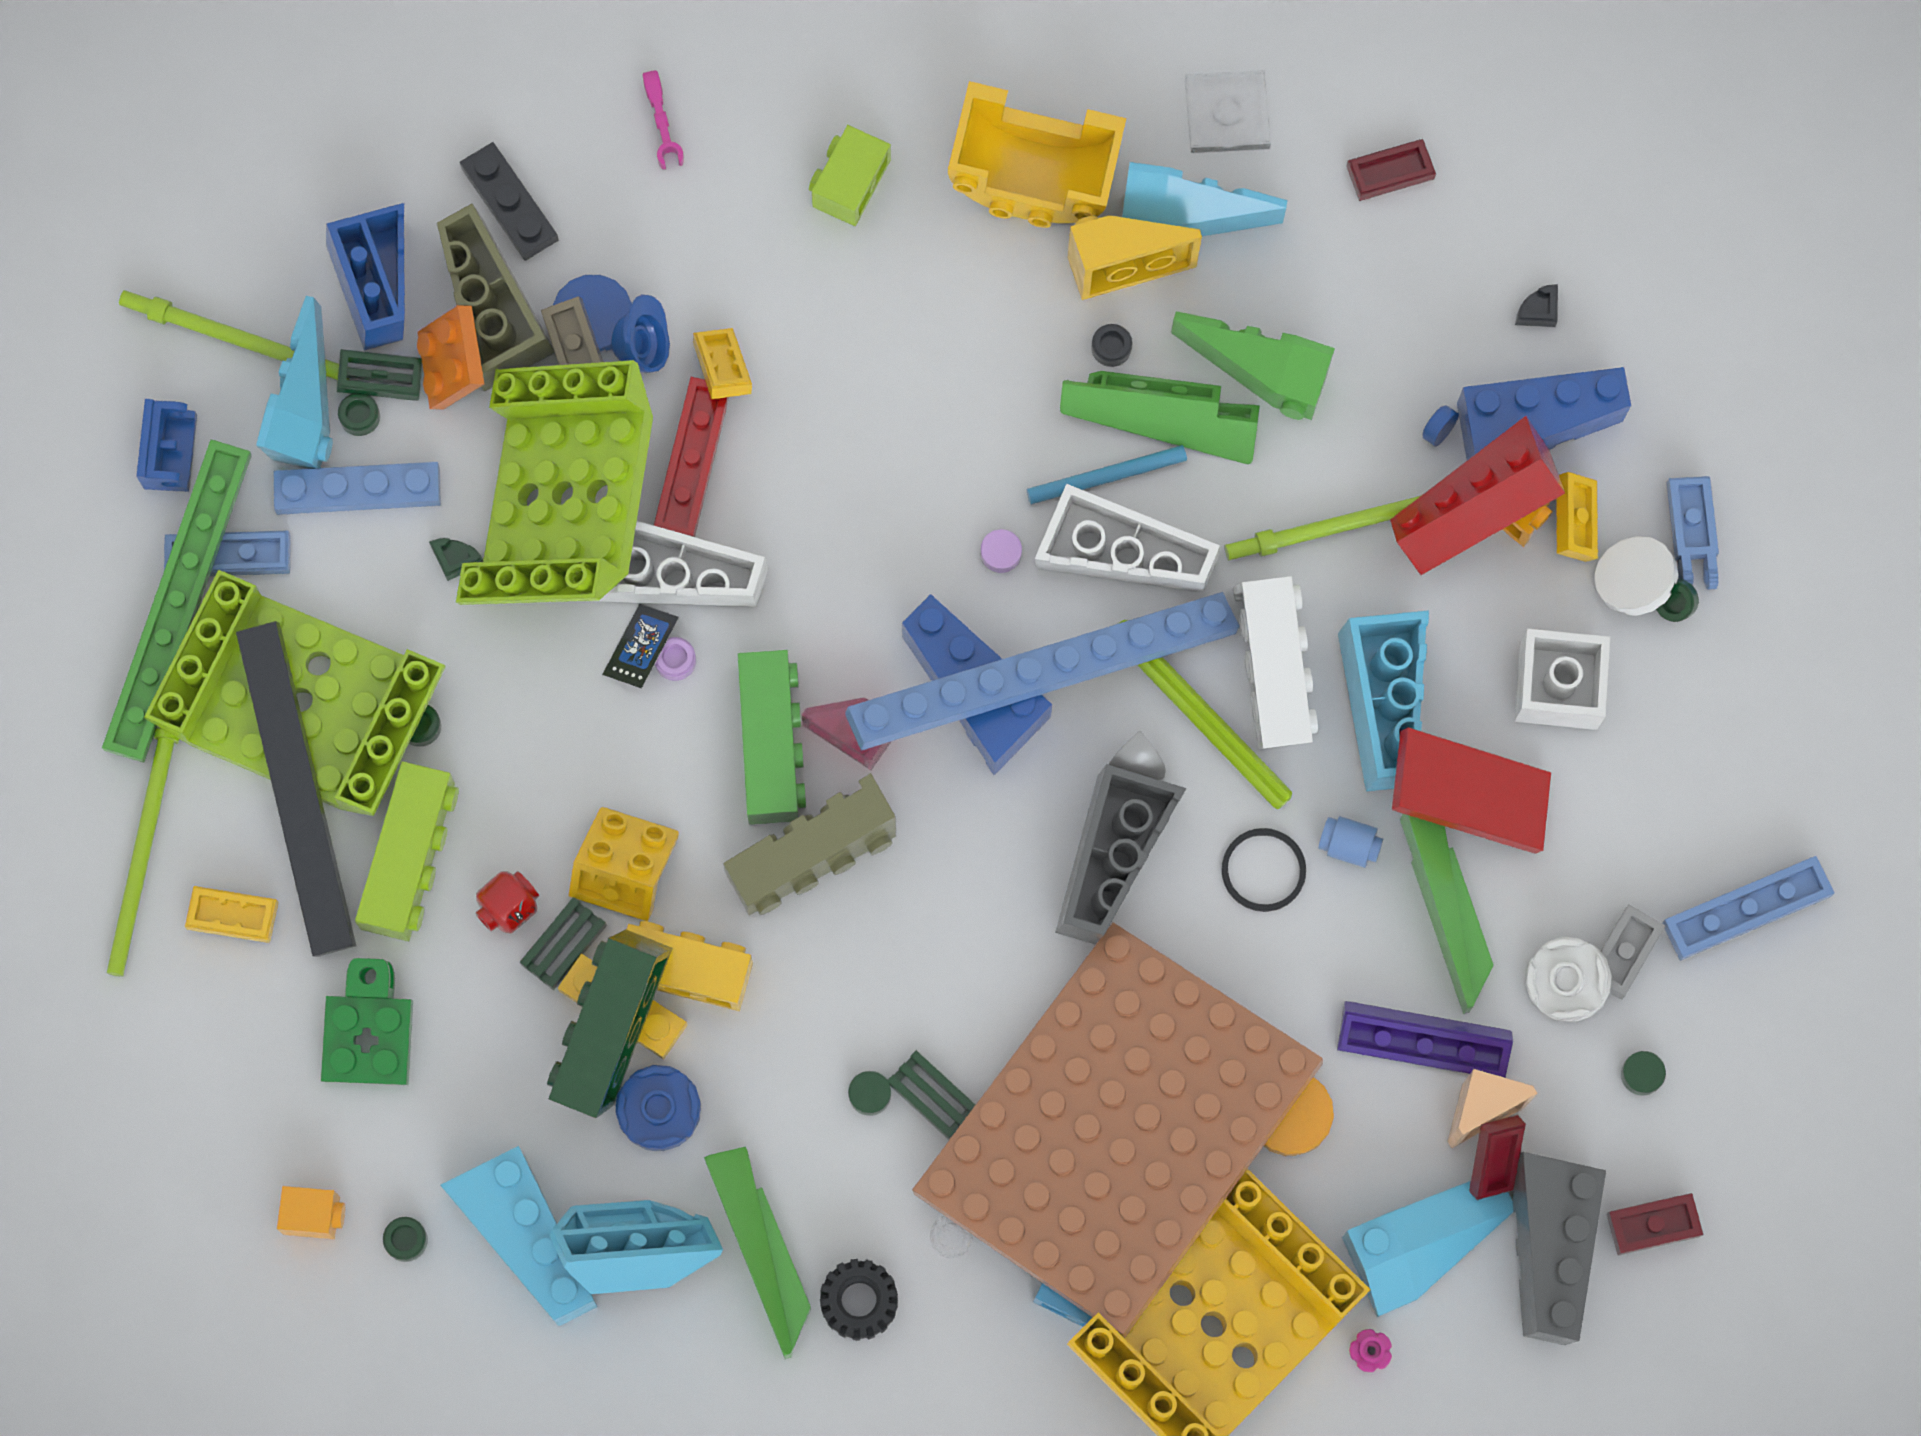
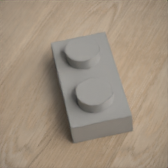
(1629, 948)

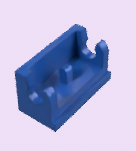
(166, 446)

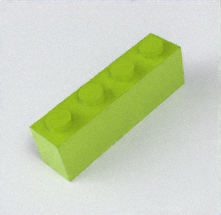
(406, 852)

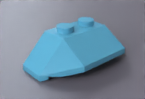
(632, 1245)

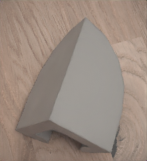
(1140, 757)

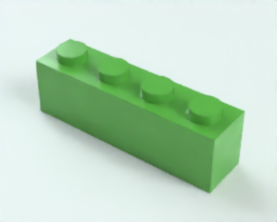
(769, 737)

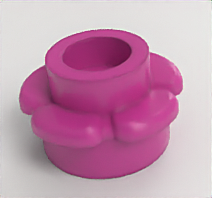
(1364, 1360)

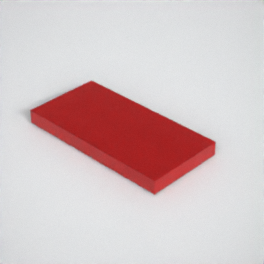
(1471, 790)

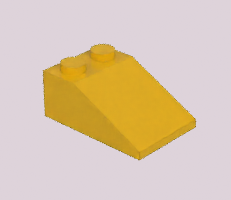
(1125, 252)

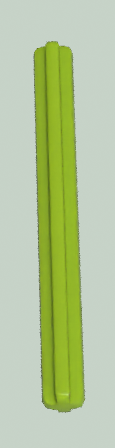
(1217, 731)

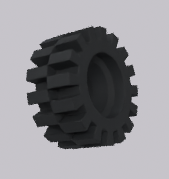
(859, 1326)

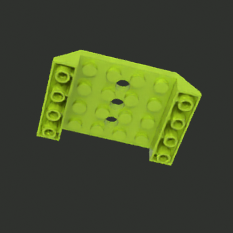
(563, 431)
(358, 710)

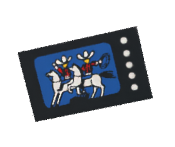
(640, 646)

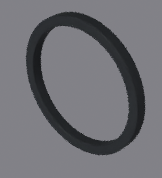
(1264, 832)

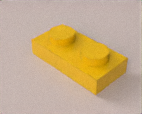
(1577, 518)

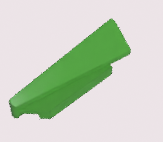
(1166, 412)
(1449, 908)
(761, 1245)

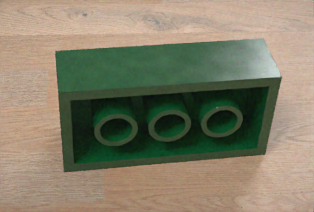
(608, 1023)

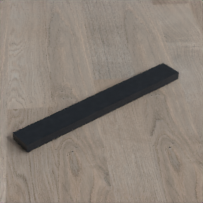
(296, 789)

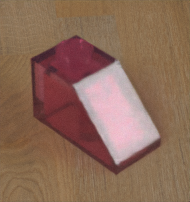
(832, 725)

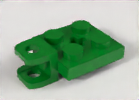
(364, 1008)

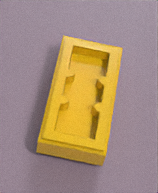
(722, 363)
(231, 914)

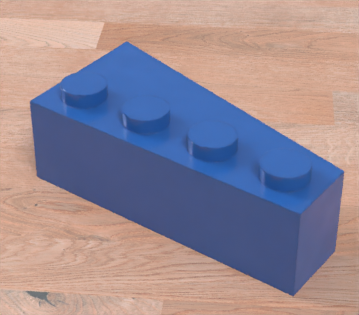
(949, 647)

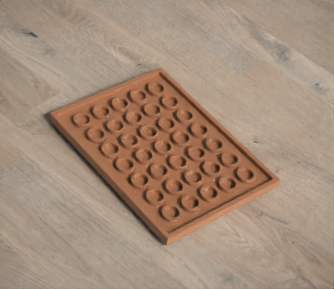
(1118, 1128)

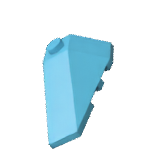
(1165, 198)
(297, 419)

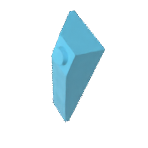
(1420, 1243)

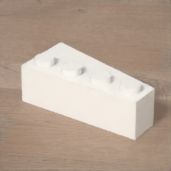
(1120, 544)
(689, 571)
(1276, 662)

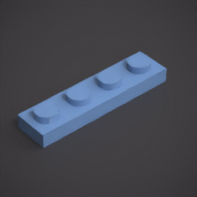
(357, 488)
(1748, 908)

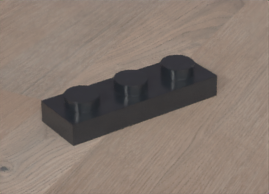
(509, 201)

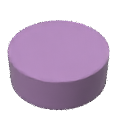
(1001, 551)
(676, 659)

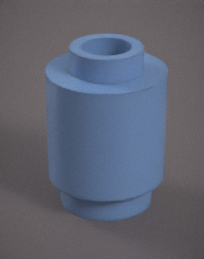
(1350, 841)

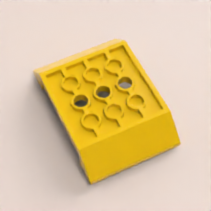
(1267, 1286)

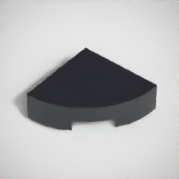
(1539, 308)

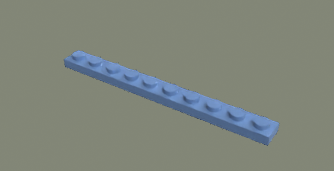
(1040, 671)

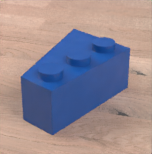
(370, 269)

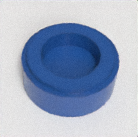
(1440, 425)

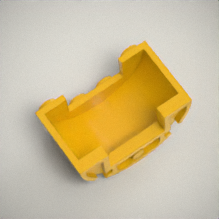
(1033, 162)

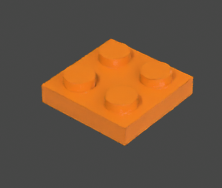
(450, 357)

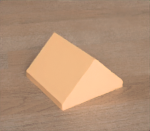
(1485, 1100)

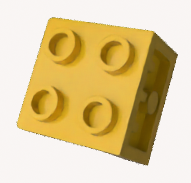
(622, 863)

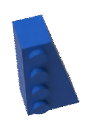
(1556, 406)

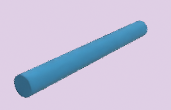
(1108, 474)

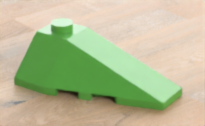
(1280, 372)

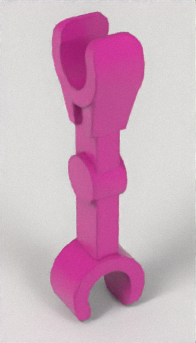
(654, 94)

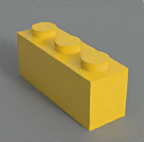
(701, 969)

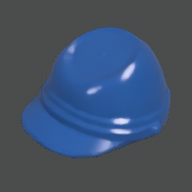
(642, 335)

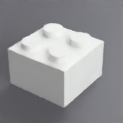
(1562, 679)

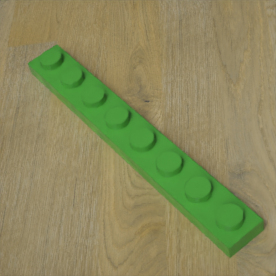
(177, 595)

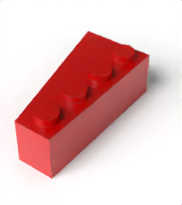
(1479, 498)

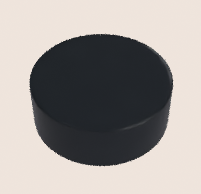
(1111, 345)

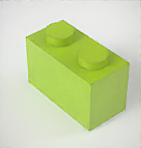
(850, 174)

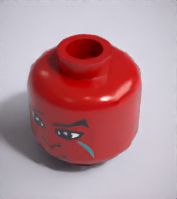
(506, 902)

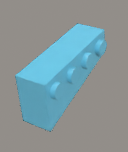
(1385, 686)
(517, 1223)

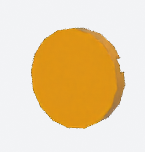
(1305, 1123)

